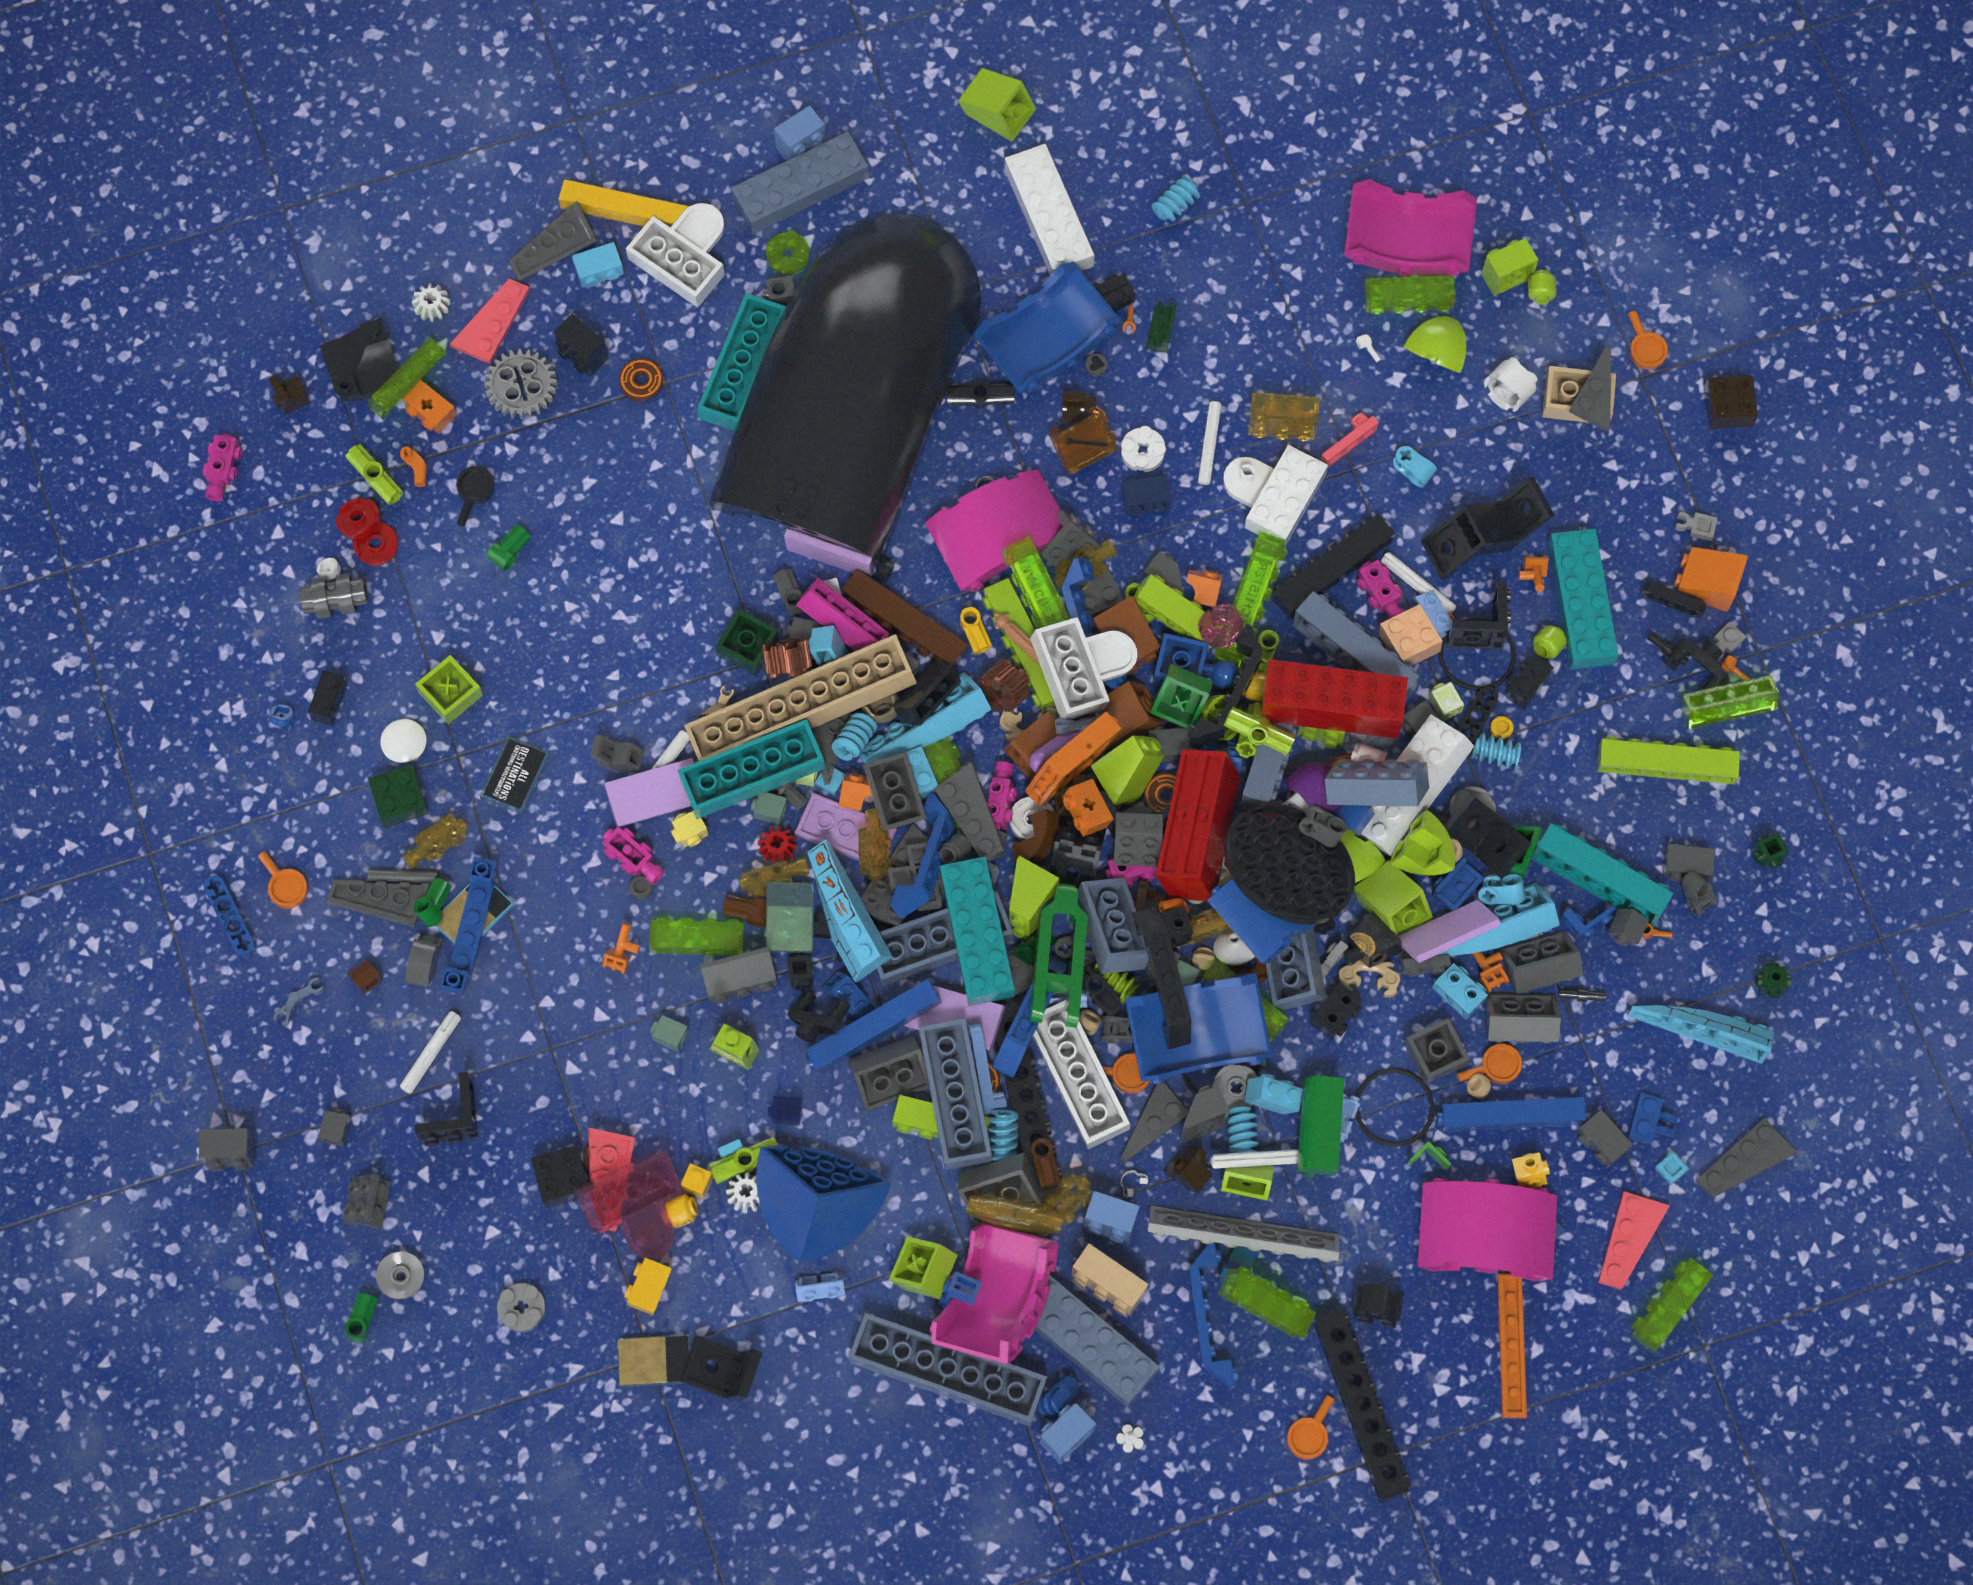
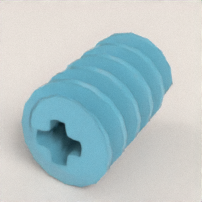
(1175, 199)
(854, 736)
(1497, 751)
(1241, 1130)
(1004, 1135)

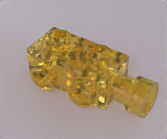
(1095, 557)
(437, 836)
(873, 847)
(756, 884)
(1069, 1200)

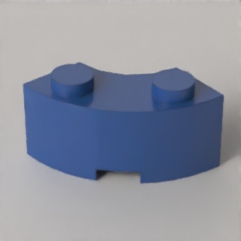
(1355, 816)

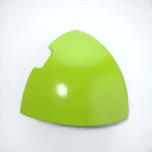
(1440, 341)
(1425, 848)
(1364, 855)

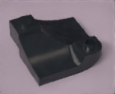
(360, 361)

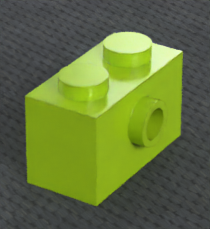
(1248, 1181)

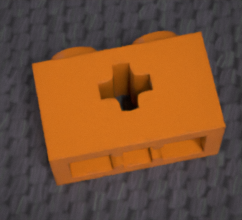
(425, 397)
(1087, 807)

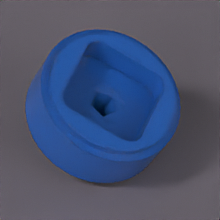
(281, 715)

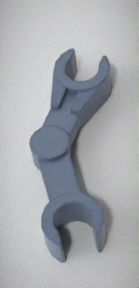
(1066, 726)
(295, 997)

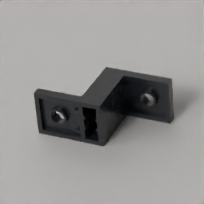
(1487, 528)

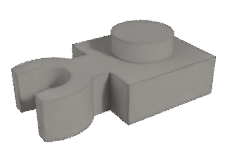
(1701, 525)
(1728, 638)
(1334, 953)

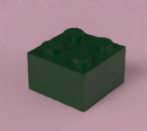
(744, 642)
(398, 796)

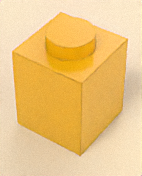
(697, 1181)

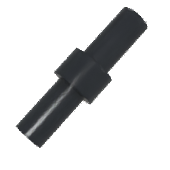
(1666, 647)
(1582, 994)

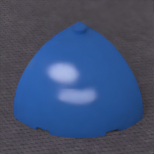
(816, 1199)

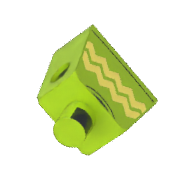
(734, 1046)

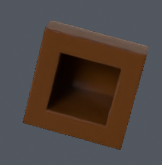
(364, 976)

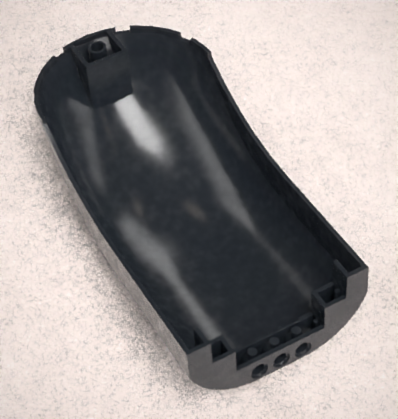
(853, 384)

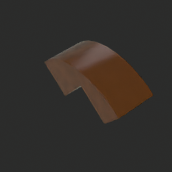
(1037, 848)

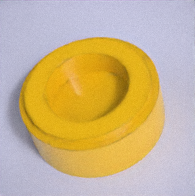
(1501, 727)

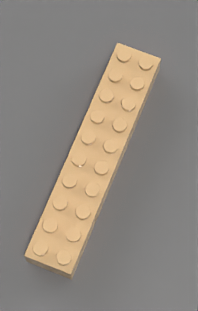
(813, 696)

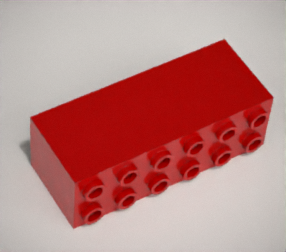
(1334, 698)
(1197, 824)

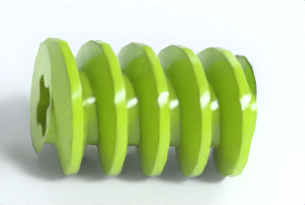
(1119, 983)

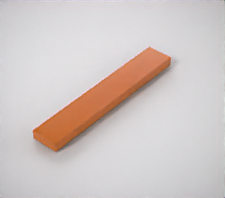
(1511, 1346)

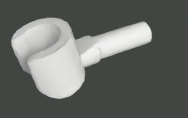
(1365, 341)

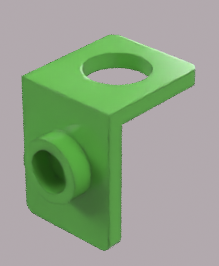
(1435, 1152)

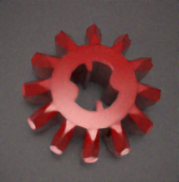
(784, 839)

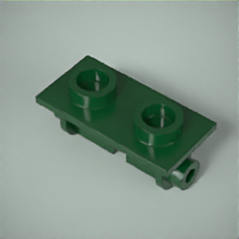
(1026, 950)

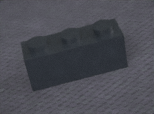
(926, 696)

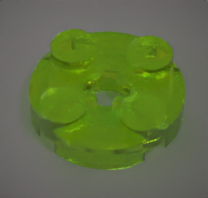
(787, 241)

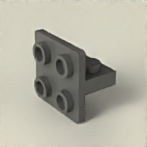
(877, 903)
(366, 1201)

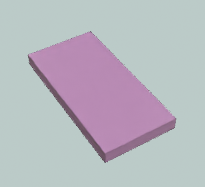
(828, 553)
(647, 794)
(836, 824)
(1448, 931)
(955, 1007)

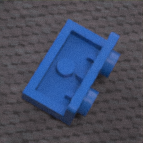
(1457, 885)

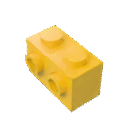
(648, 1286)

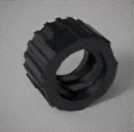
(885, 569)

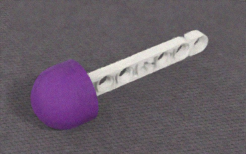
(1307, 789)

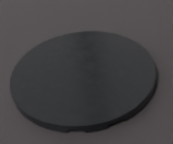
(1285, 868)

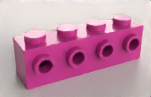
(832, 609)

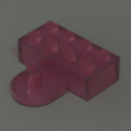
(635, 1202)

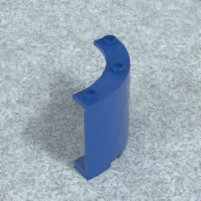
(1048, 329)
(1258, 930)
(1225, 1028)

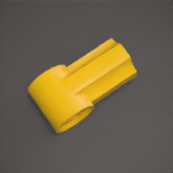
(975, 632)

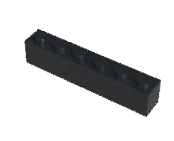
(1334, 565)

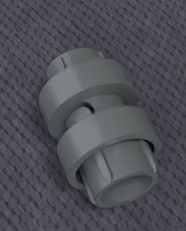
(325, 597)

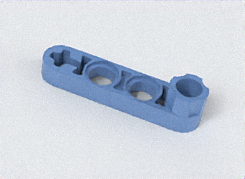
(989, 1100)

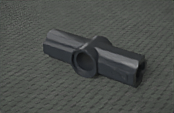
(994, 394)

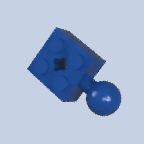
(1193, 655)

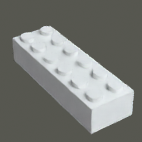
(1048, 209)
(1444, 752)
(1079, 1078)

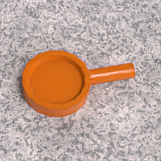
(1648, 348)
(286, 887)
(1499, 1064)
(1126, 1074)
(1308, 1436)

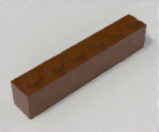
(903, 620)

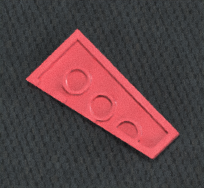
(491, 324)
(608, 1152)
(1631, 1233)

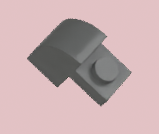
(616, 756)
(423, 959)

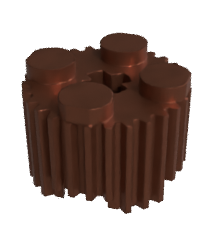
(787, 657)
(1004, 686)

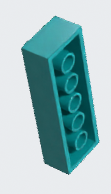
(739, 362)
(1582, 599)
(751, 769)
(1600, 874)
(977, 931)

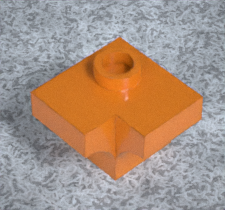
(1206, 586)
(854, 791)

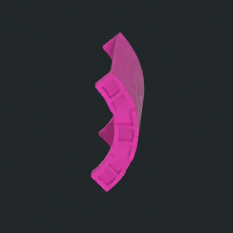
(1410, 231)
(991, 519)
(1487, 1228)
(1011, 1296)

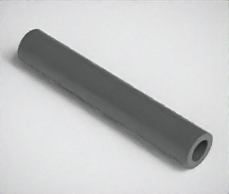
(402, 876)

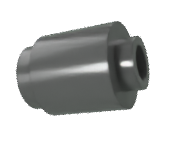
(955, 849)

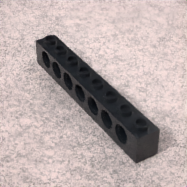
(1035, 1107)
(1384, 1488)

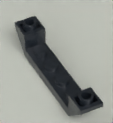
(1206, 731)
(1166, 977)

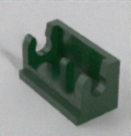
(1161, 327)

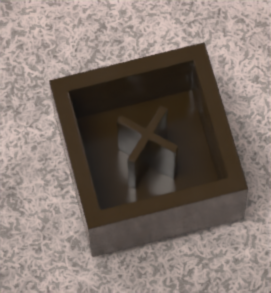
(1730, 402)

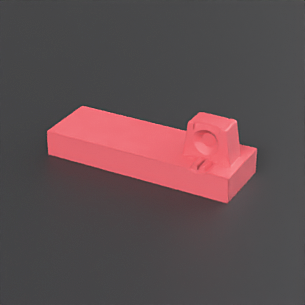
(1363, 428)

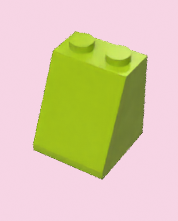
(998, 103)
(1129, 769)
(1031, 893)
(1394, 899)

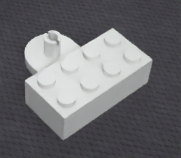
(680, 253)
(1276, 494)
(1080, 665)

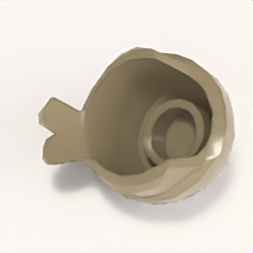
(882, 710)

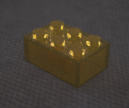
(1283, 416)

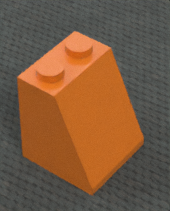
(1711, 576)

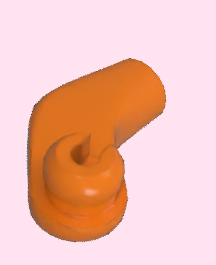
(418, 465)
(1172, 904)

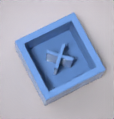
(799, 134)
(1111, 1217)
(1067, 1432)

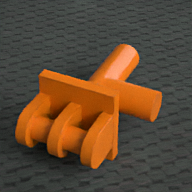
(1534, 569)
(618, 954)
(1491, 976)

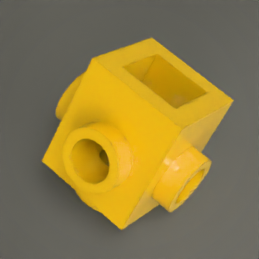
(1531, 1170)

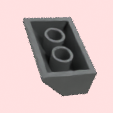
(894, 791)
(1541, 961)
(739, 975)
(1522, 1017)
(889, 1073)
(1206, 1114)
(1005, 1178)

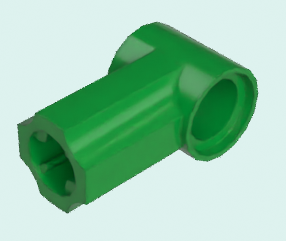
(506, 551)
(429, 907)
(361, 1316)

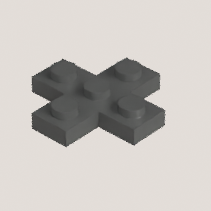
(906, 875)

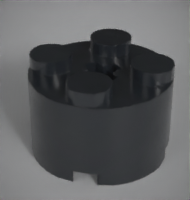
(1377, 1304)

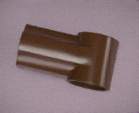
(751, 911)
(1045, 1165)

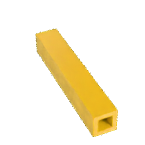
(618, 205)

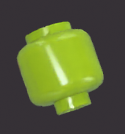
(1542, 287)
(1549, 642)

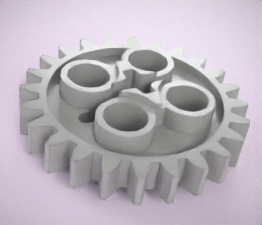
(501, 389)

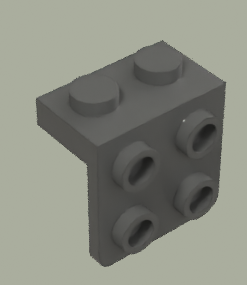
(1069, 540)
(1138, 839)
(1433, 965)

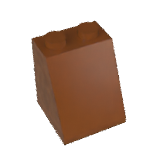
(1129, 620)
(1131, 708)
(1030, 741)

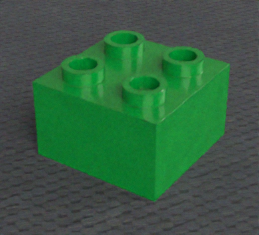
(1181, 696)

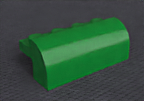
(1320, 1126)

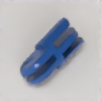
(1058, 1396)

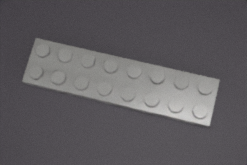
(1244, 1233)

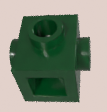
(1773, 845)
(1770, 987)

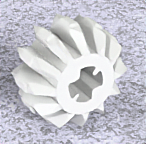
(427, 295)
(736, 1193)

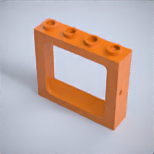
(1073, 758)

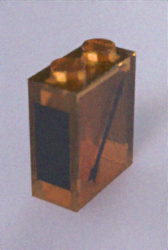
(1083, 440)

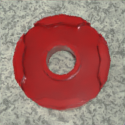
(362, 527)
(382, 554)

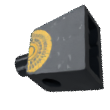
(1372, 942)

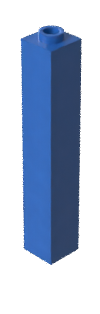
(872, 1027)
(1511, 1114)

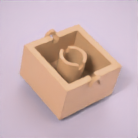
(1411, 636)

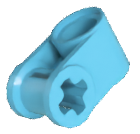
(1415, 467)
(1504, 891)

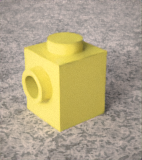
(688, 829)

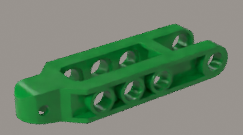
(1063, 902)

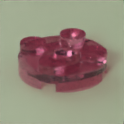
(1225, 635)

